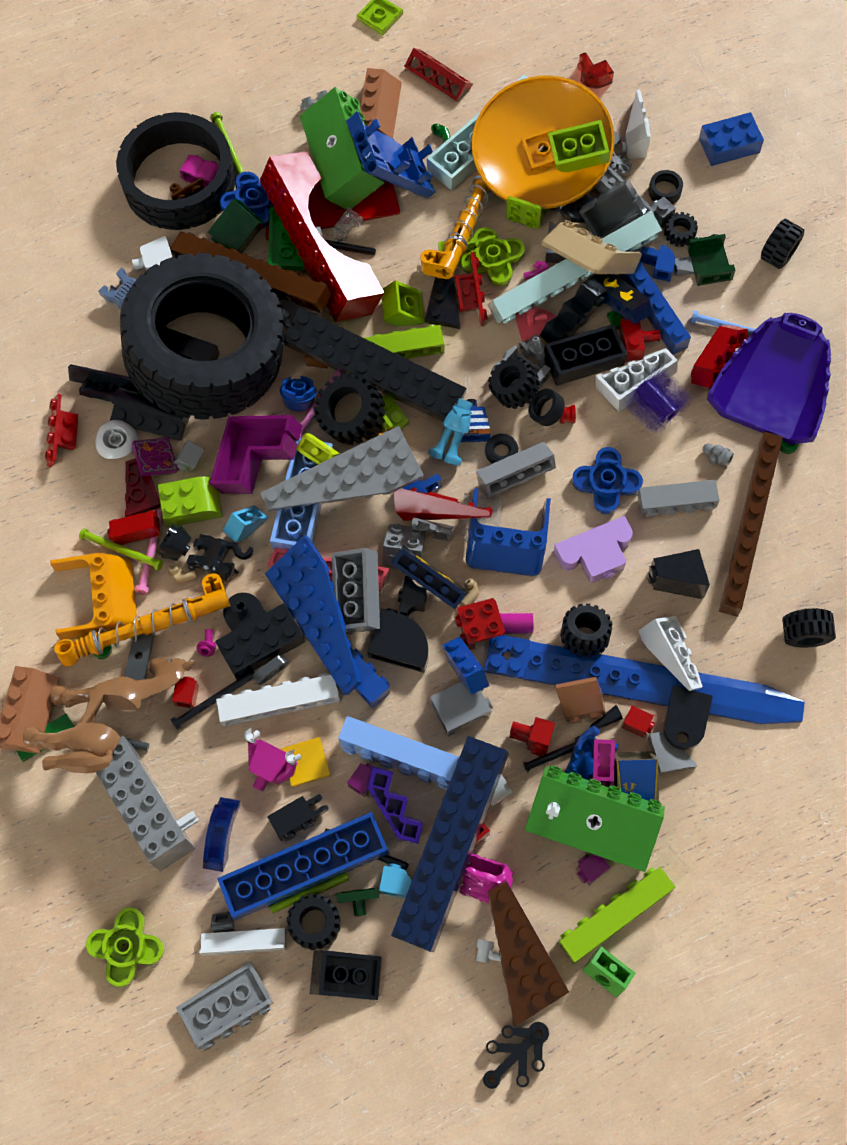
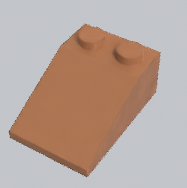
(581, 700)

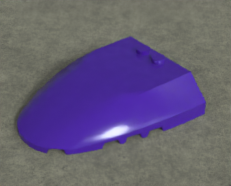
(777, 379)

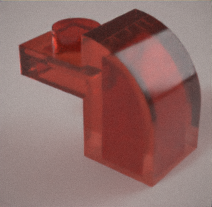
(594, 75)

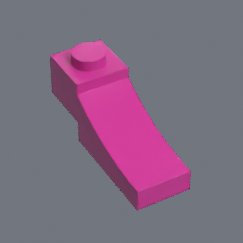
(604, 762)

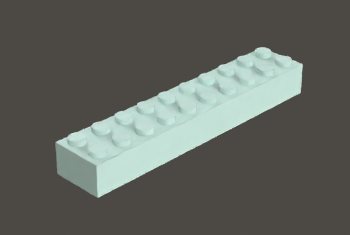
(567, 273)

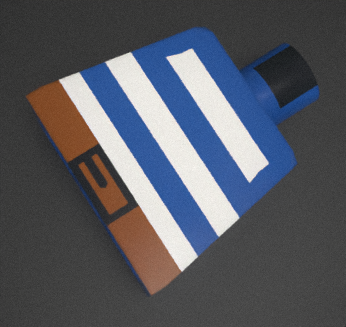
(479, 425)

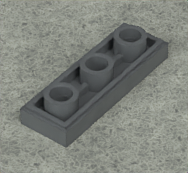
(136, 667)

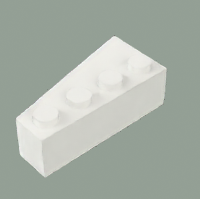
(619, 382)

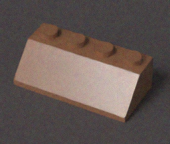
(381, 99)
(26, 705)

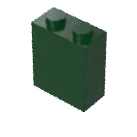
(236, 226)

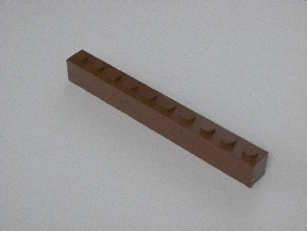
(284, 283)
(750, 524)

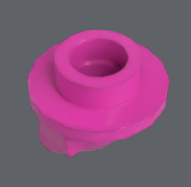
(539, 268)
(207, 647)

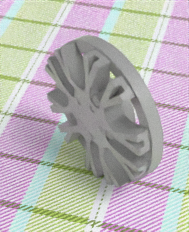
(619, 163)

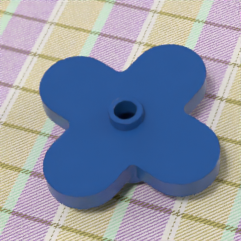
(251, 194)
(607, 493)

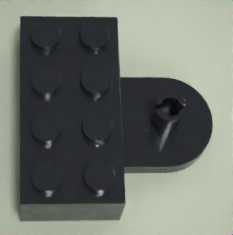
(256, 635)

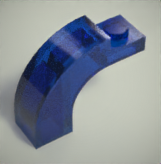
(218, 834)

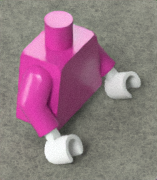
(269, 761)

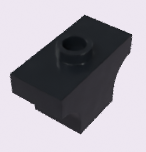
(412, 597)

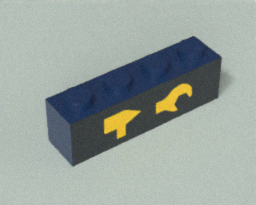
(624, 298)
(429, 577)

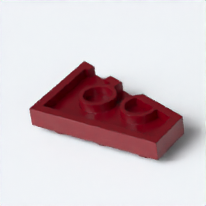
(140, 491)

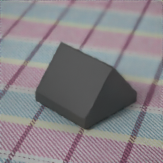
(222, 922)

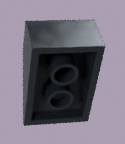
(345, 975)

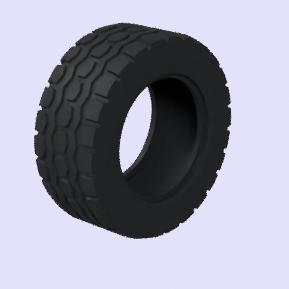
(201, 286)

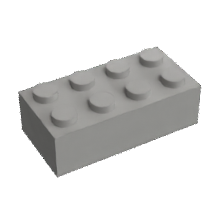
(357, 588)

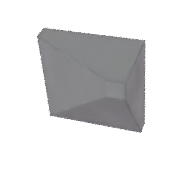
(683, 266)

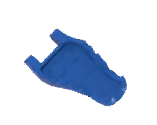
(583, 754)

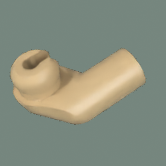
(180, 575)

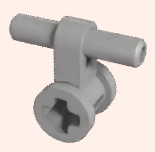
(534, 348)

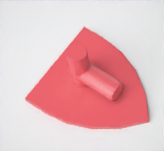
(532, 322)

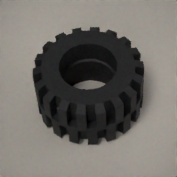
(782, 243)
(505, 374)
(809, 628)
(581, 642)
(302, 907)

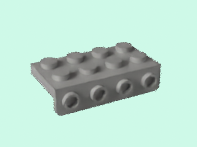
(225, 1006)

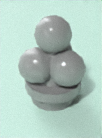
(718, 454)

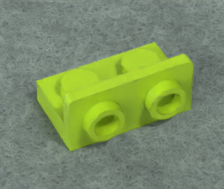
(393, 415)

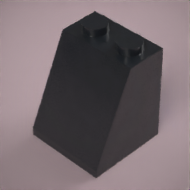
(679, 574)

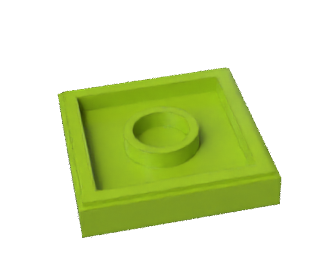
(380, 15)

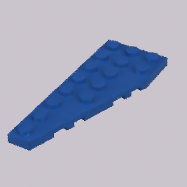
(308, 593)

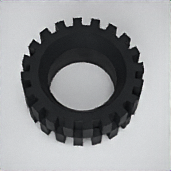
(366, 419)

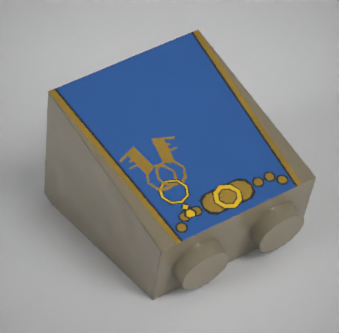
(637, 773)

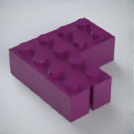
(247, 443)

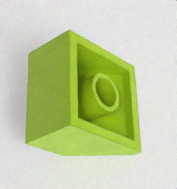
(402, 305)

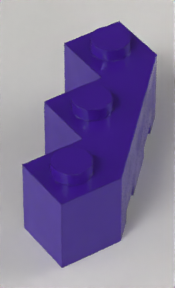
(393, 805)

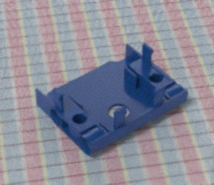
(380, 150)

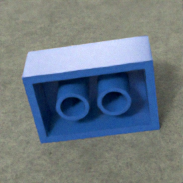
(731, 139)

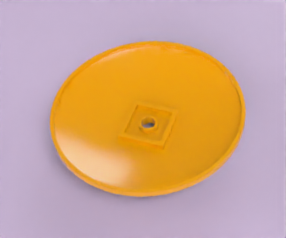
(519, 123)

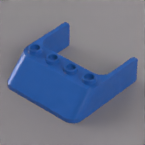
(507, 548)

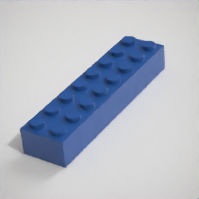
(302, 866)

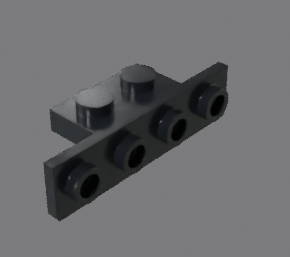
(98, 383)

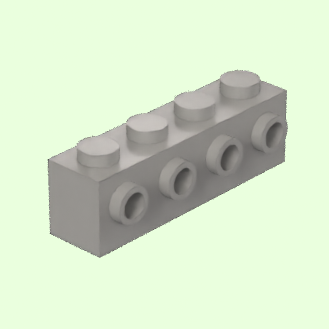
(516, 469)
(678, 498)

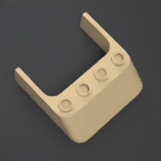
(589, 251)

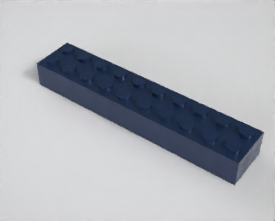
(450, 844)

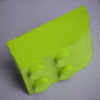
(579, 147)
(189, 501)

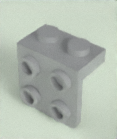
(400, 535)

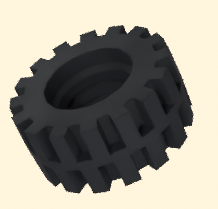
(680, 220)

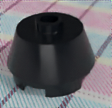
(174, 543)

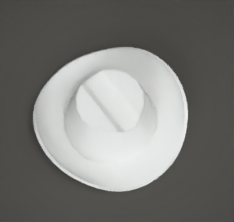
(115, 439)

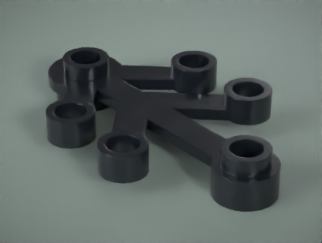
(518, 1052)

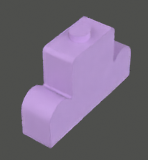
(596, 550)

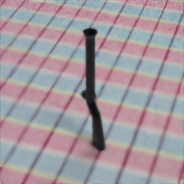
(611, 716)

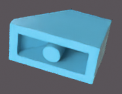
(244, 523)
(394, 881)

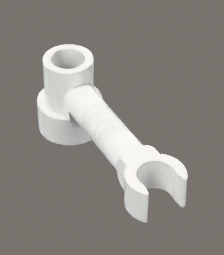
(486, 952)

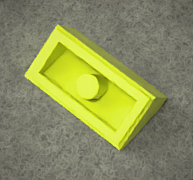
(315, 449)

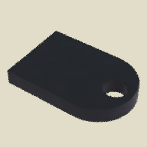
(686, 715)

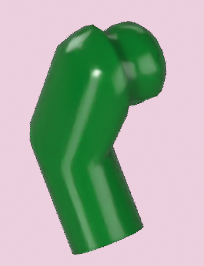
(440, 131)

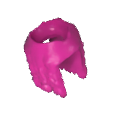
(482, 876)

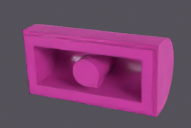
(517, 623)

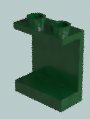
(710, 260)

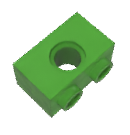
(609, 971)

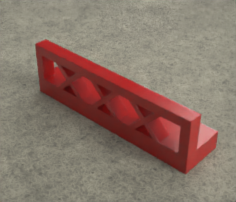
(443, 70)

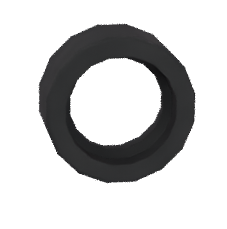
(668, 176)
(555, 411)

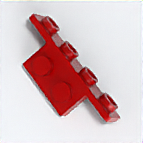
(469, 291)
(62, 430)

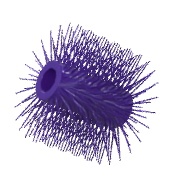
(657, 400)

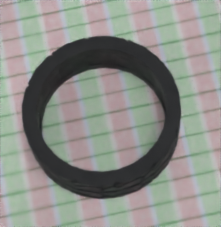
(165, 131)

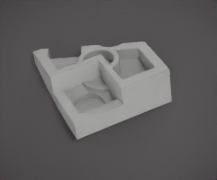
(438, 530)
(668, 756)

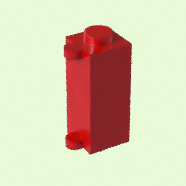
(134, 528)

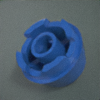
(298, 393)

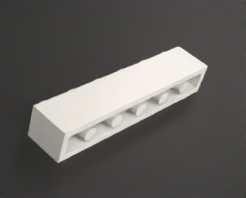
(277, 700)

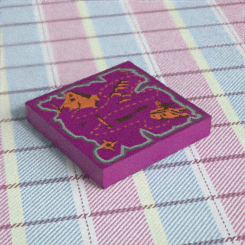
(154, 457)

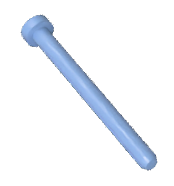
(715, 322)

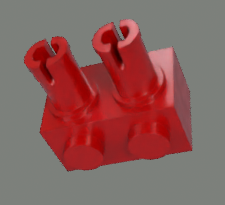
(535, 736)

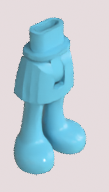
(458, 421)

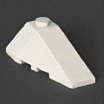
(637, 132)
(666, 641)

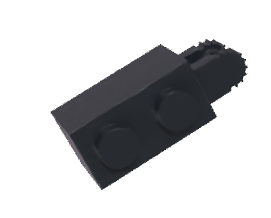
(296, 816)

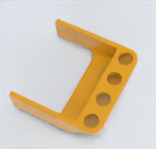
(111, 592)

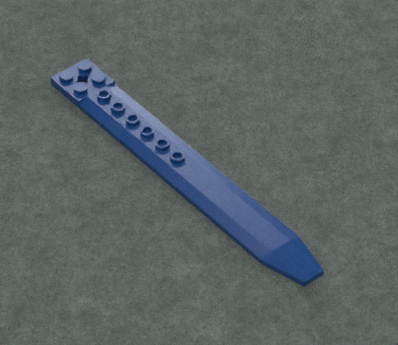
(639, 680)

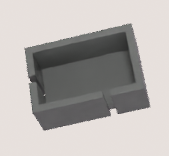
(613, 209)

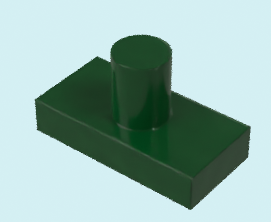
(358, 898)

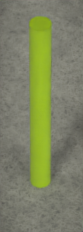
(314, 890)

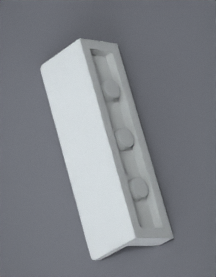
(243, 942)

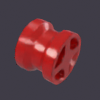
(569, 415)

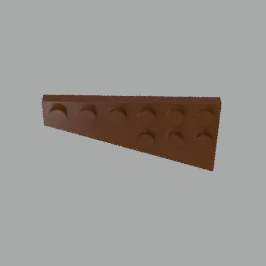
(526, 966)

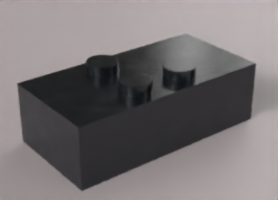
(585, 354)

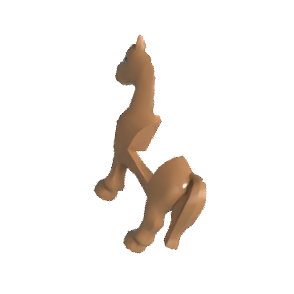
(94, 742)

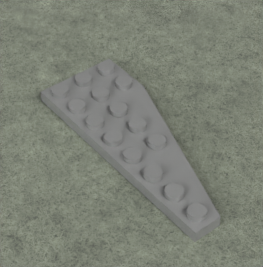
(363, 471)

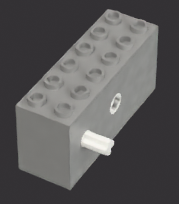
(145, 808)

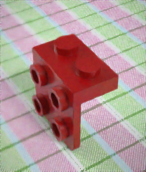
(479, 622)

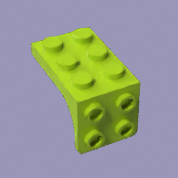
(525, 212)

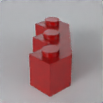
(717, 354)

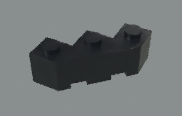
(575, 311)

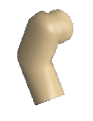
(472, 592)

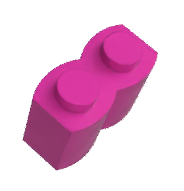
(196, 168)

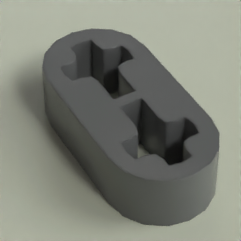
(270, 669)

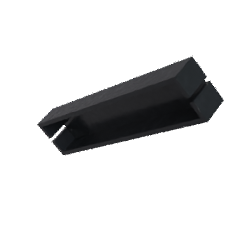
(380, 367)

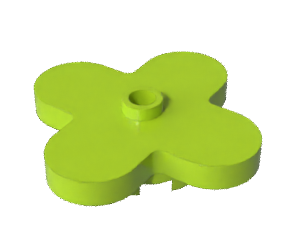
(494, 256)
(109, 946)

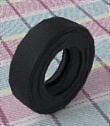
(498, 439)

